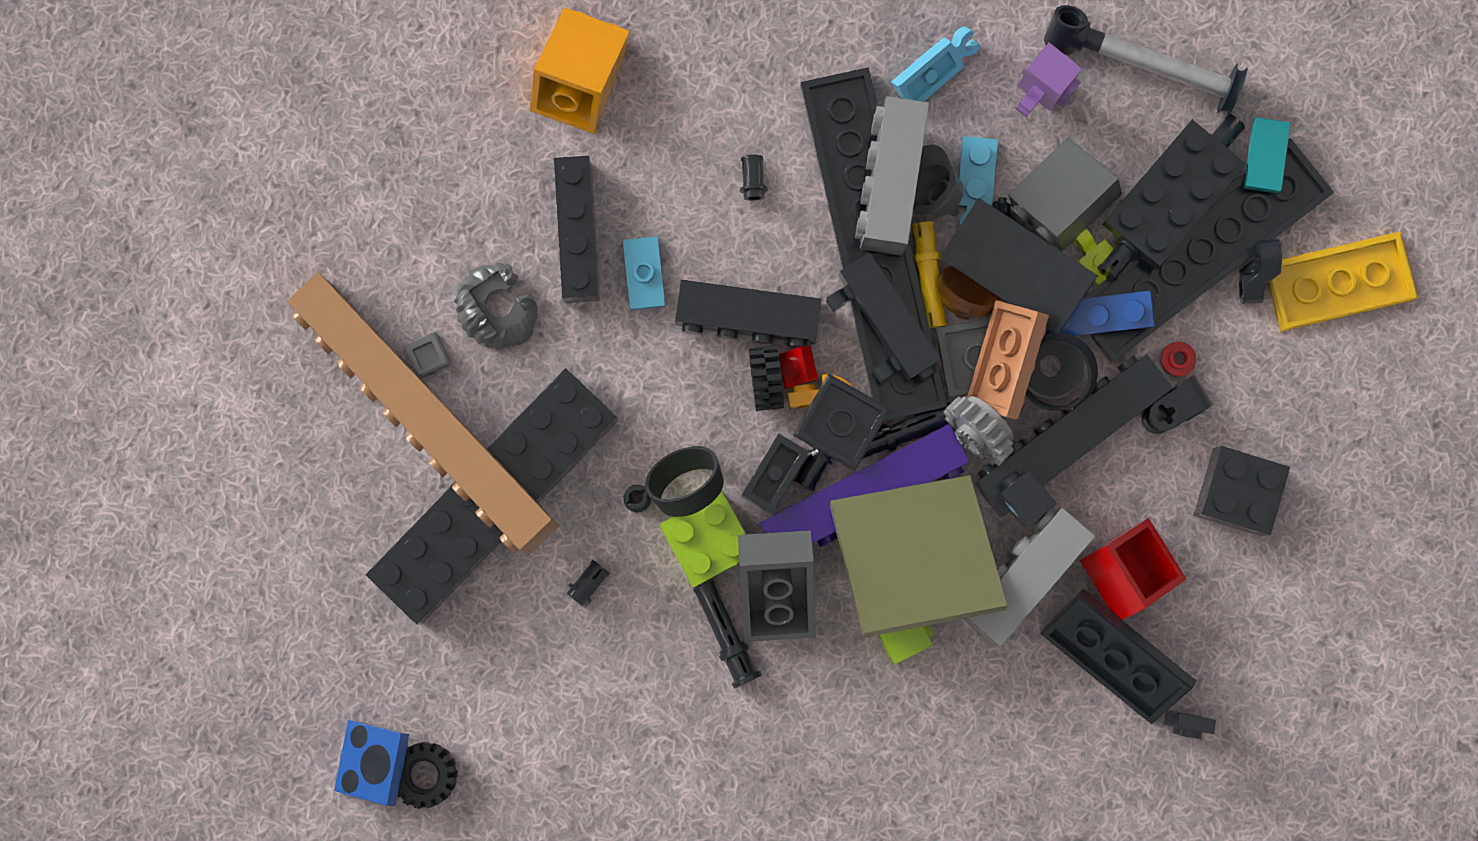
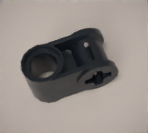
(1179, 405)

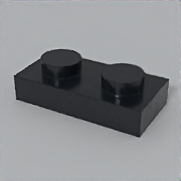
(1189, 725)

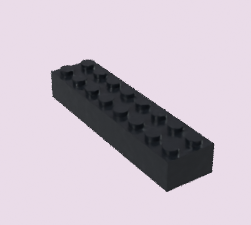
(451, 537)

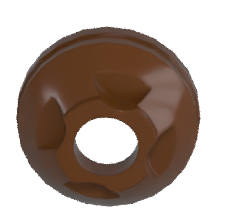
(964, 295)

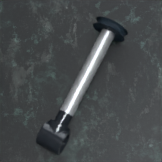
(1071, 31)

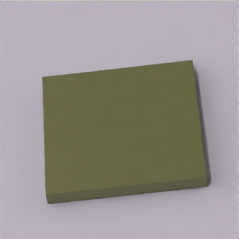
(917, 556)

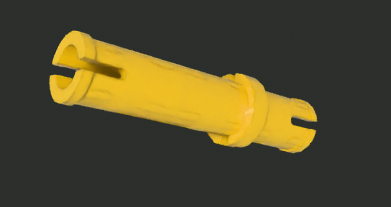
(929, 272)

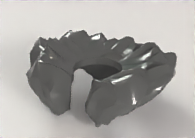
(479, 323)

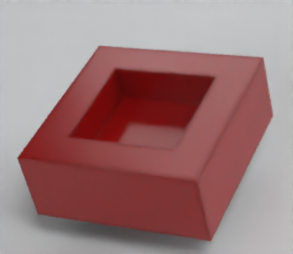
(798, 367)

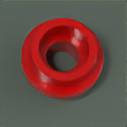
(1170, 366)

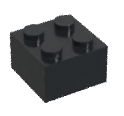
(1242, 491)

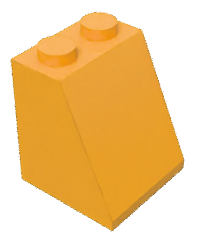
(578, 70)

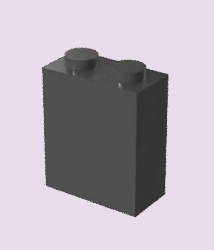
(1064, 194)

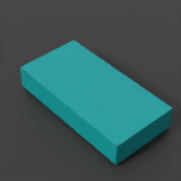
(1266, 155)

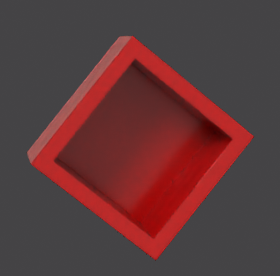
(1133, 569)

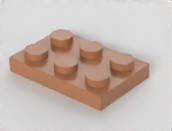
(1008, 358)

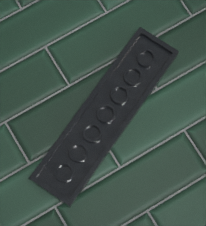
(1214, 247)

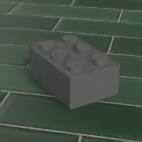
(777, 586)

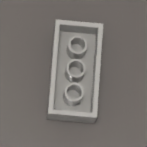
(894, 175)
(1033, 571)

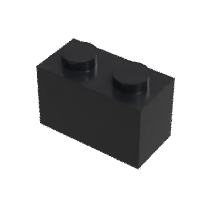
(775, 473)

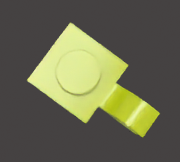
(1093, 254)

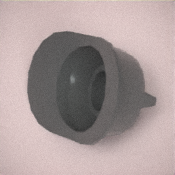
(937, 184)

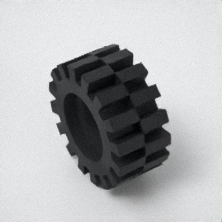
(766, 378)
(446, 779)

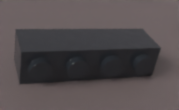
(576, 229)
(747, 312)

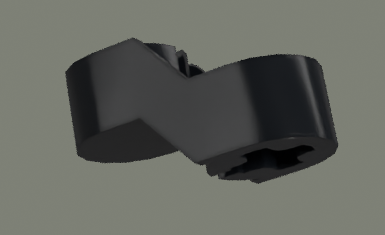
(1260, 271)

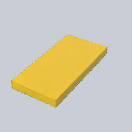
(1342, 282)

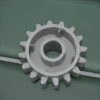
(980, 429)

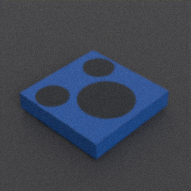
(371, 762)

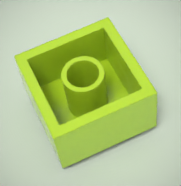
(705, 540)

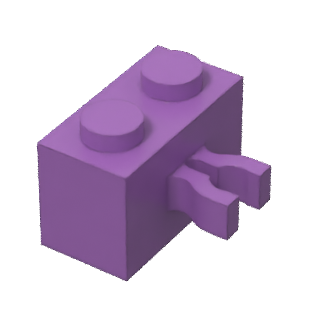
(1048, 80)

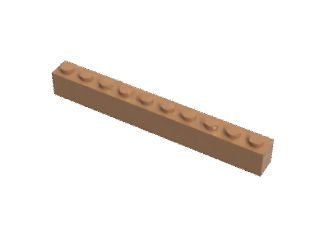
(423, 414)

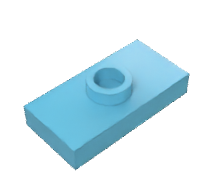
(643, 273)

